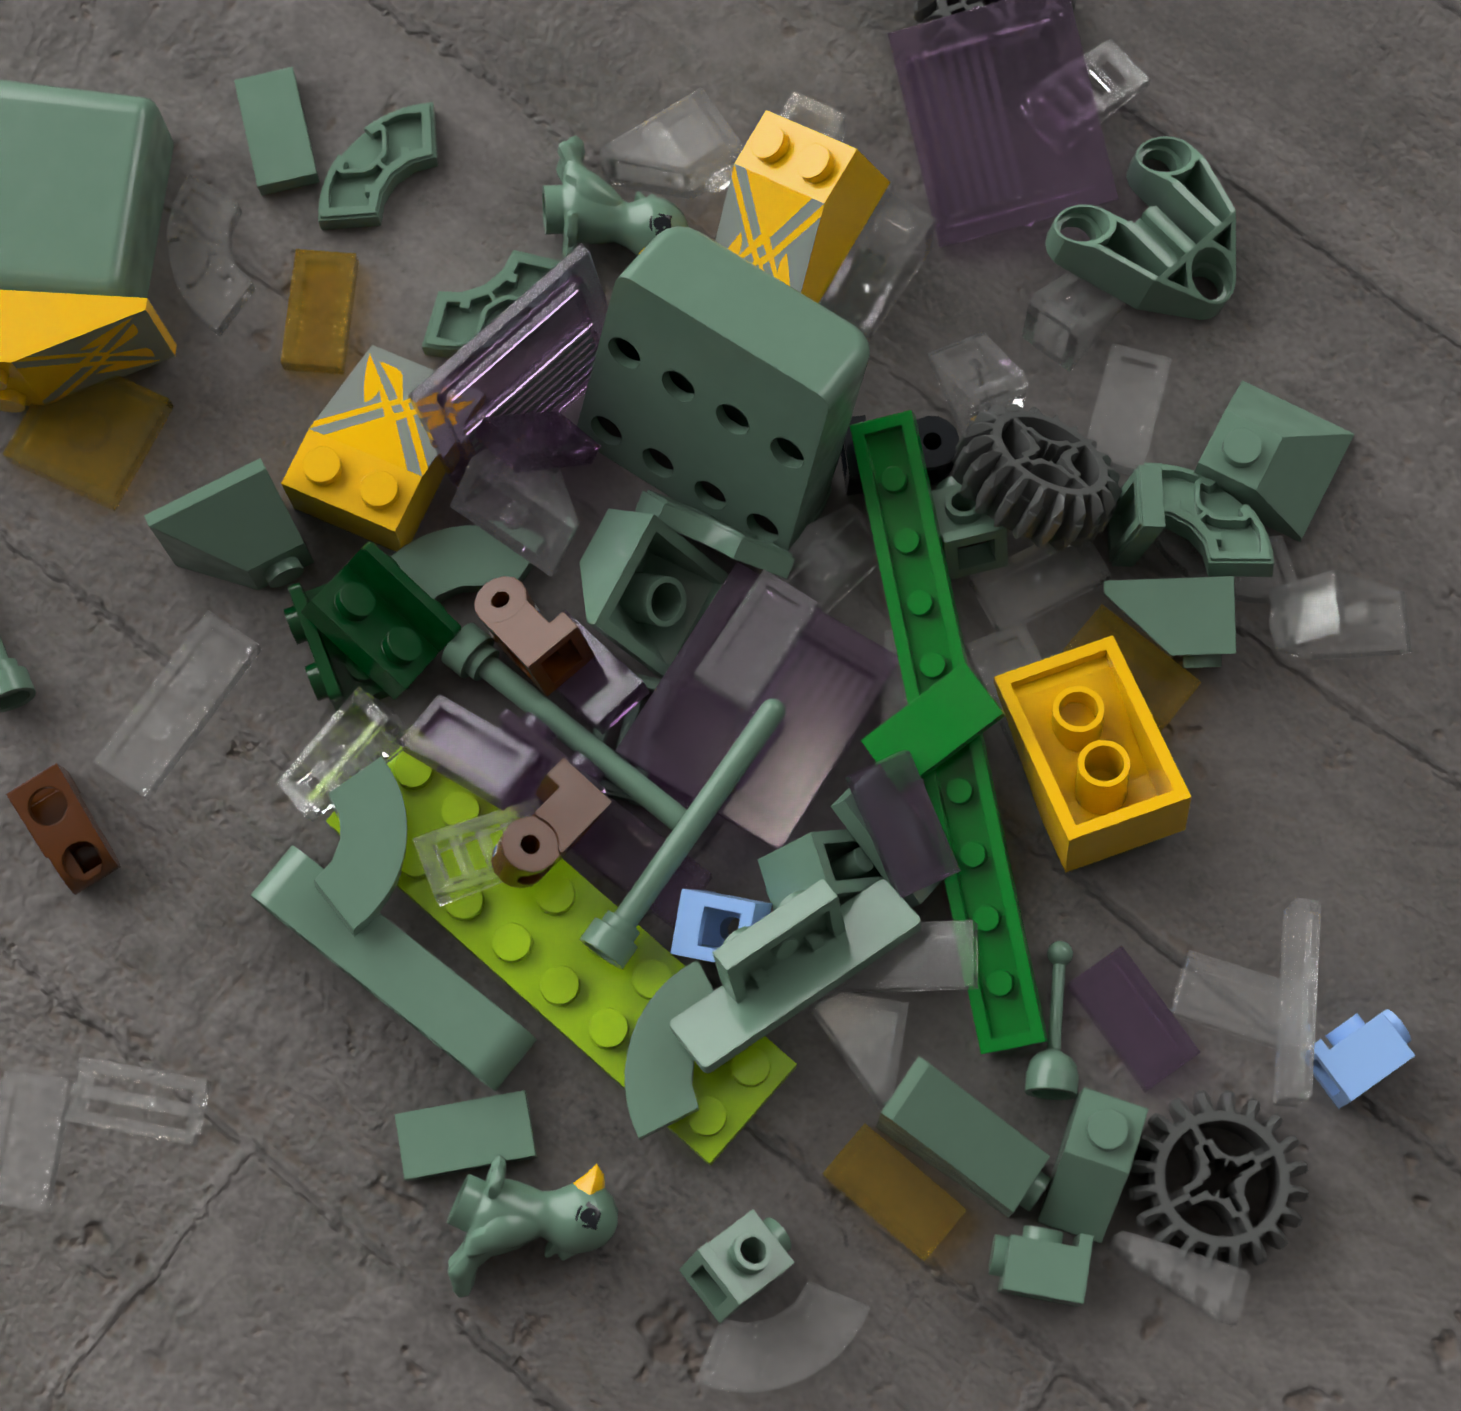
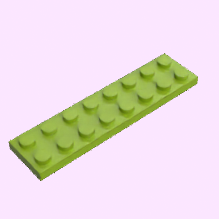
(536, 950)

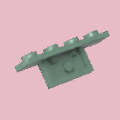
(789, 964)

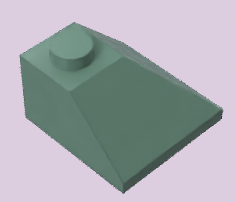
(1274, 458)
(234, 531)
(646, 586)

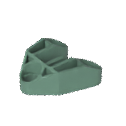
(1178, 237)

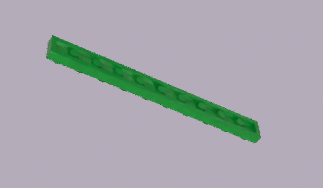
(962, 788)

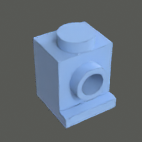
(705, 920)
(1360, 1055)

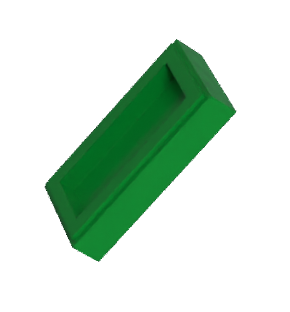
(937, 721)

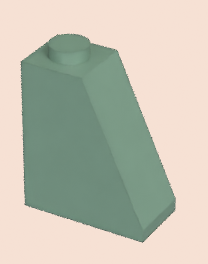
(964, 1140)

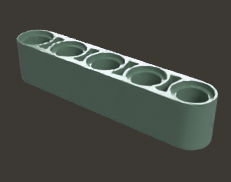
(398, 974)

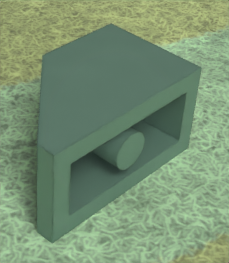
(1181, 615)
(816, 856)
(1092, 1164)

